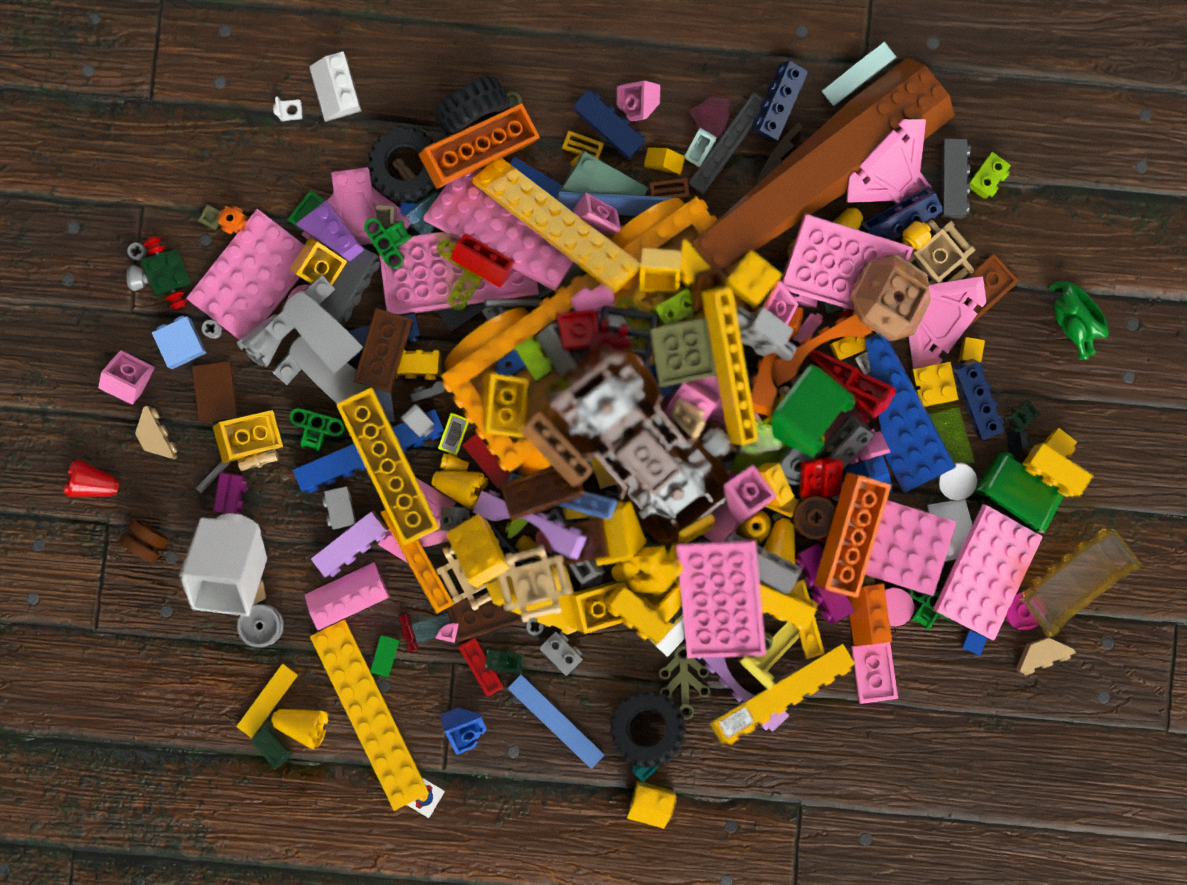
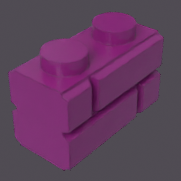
(229, 494)

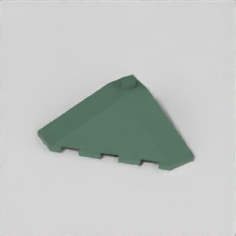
(598, 177)

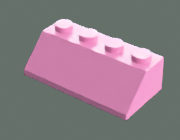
(346, 596)

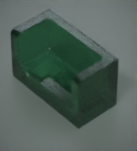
(271, 747)

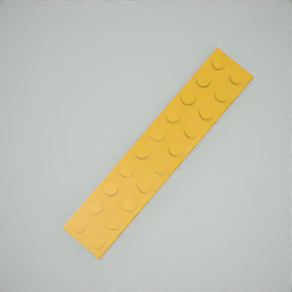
(557, 224)
(369, 715)

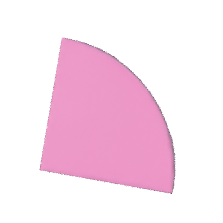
(448, 632)

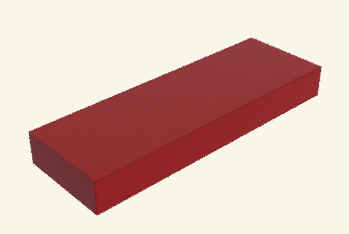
(487, 462)
(477, 662)

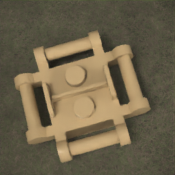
(942, 255)
(534, 583)
(467, 587)

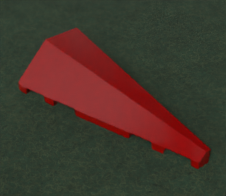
(867, 391)

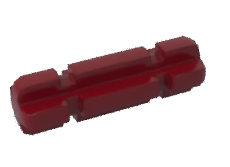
(408, 632)

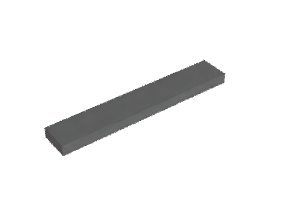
(726, 145)

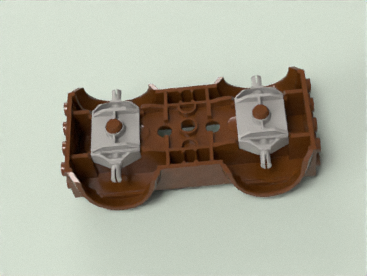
(619, 392)

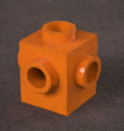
(238, 222)

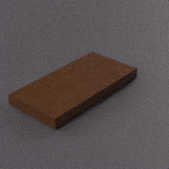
(383, 350)
(538, 492)
(481, 621)

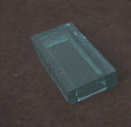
(429, 628)

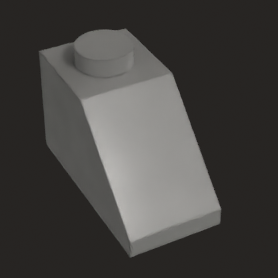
(418, 421)

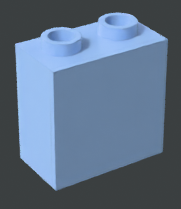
(178, 342)

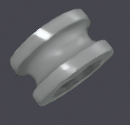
(133, 246)
(541, 627)

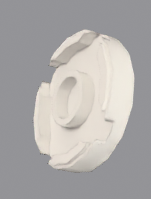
(958, 482)

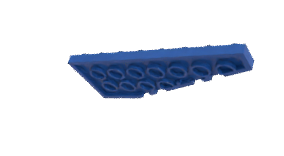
(913, 441)

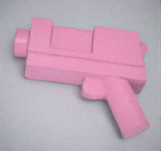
(808, 327)

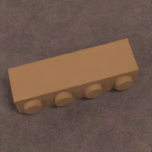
(556, 449)

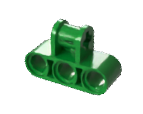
(394, 238)
(313, 433)
(925, 609)

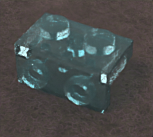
(417, 213)

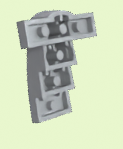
(316, 325)
(301, 356)

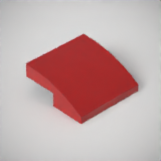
(821, 478)

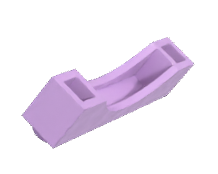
(561, 539)
(718, 665)

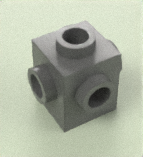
(452, 517)

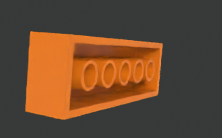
(479, 146)
(852, 535)

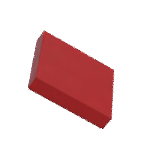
(576, 329)

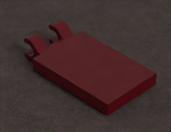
(616, 341)

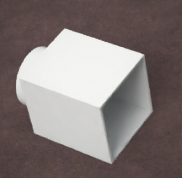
(225, 565)

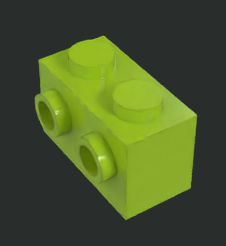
(989, 175)
(675, 309)
(532, 357)

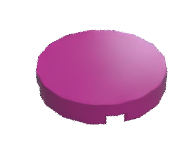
(1017, 615)

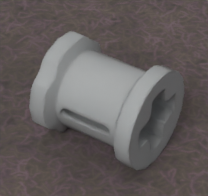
(206, 330)

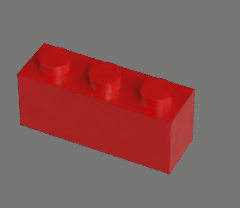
(482, 260)

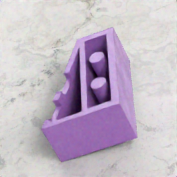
(331, 230)

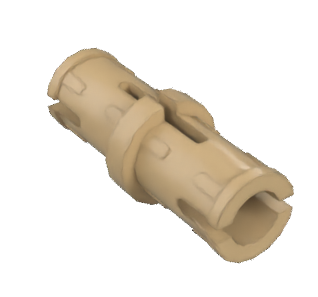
(258, 460)

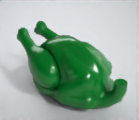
(1079, 317)

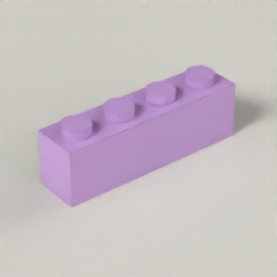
(349, 544)

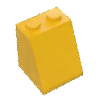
(622, 534)
(651, 804)

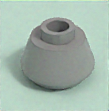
(136, 278)

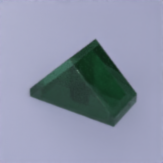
(1022, 416)
(504, 661)

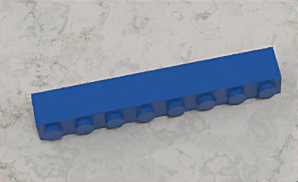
(348, 459)

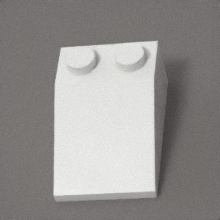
(955, 511)

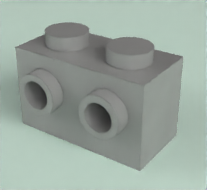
(339, 508)
(561, 652)

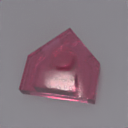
(712, 115)

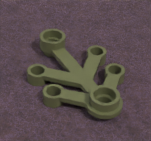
(684, 677)

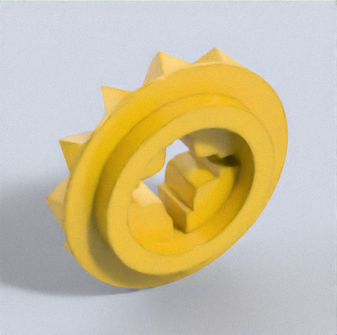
(644, 305)

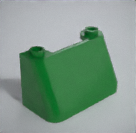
(810, 411)
(1020, 492)

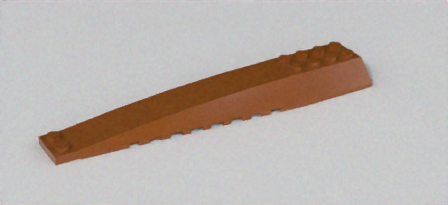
(823, 163)

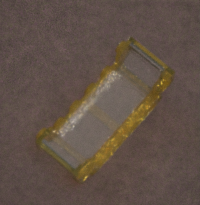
(1078, 580)

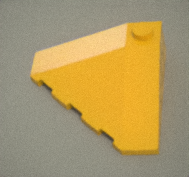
(563, 620)

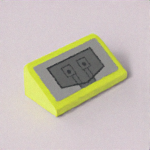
(453, 434)

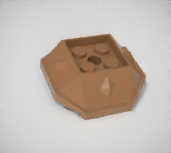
(875, 297)

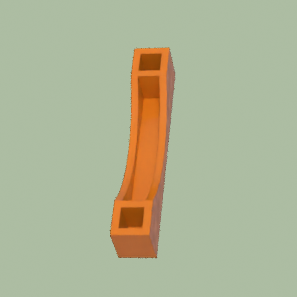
(785, 370)
(764, 392)

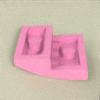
(593, 300)

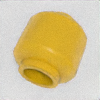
(917, 235)

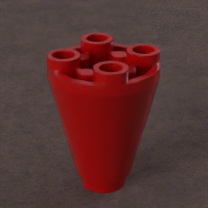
(89, 481)

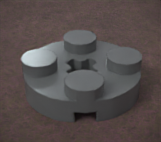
(788, 461)

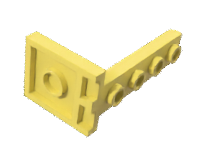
(759, 665)

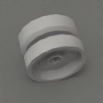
(272, 626)

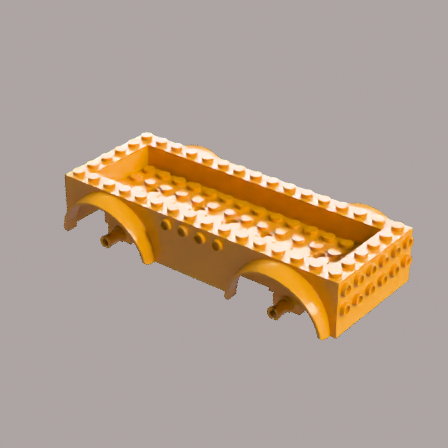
(658, 227)

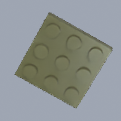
(682, 352)

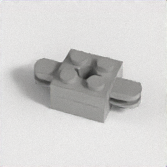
(765, 333)

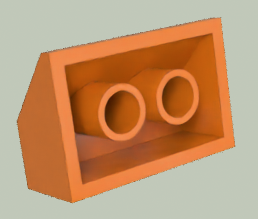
(871, 618)

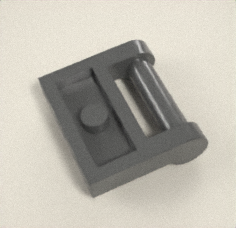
(422, 392)

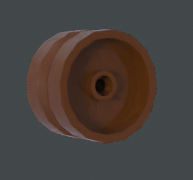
(802, 517)
(143, 542)

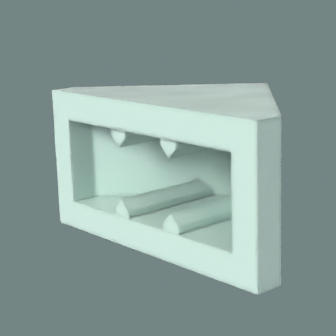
(700, 147)

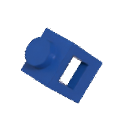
(517, 364)

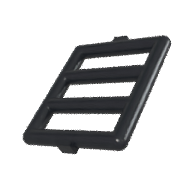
(632, 312)

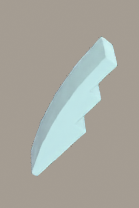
(859, 74)

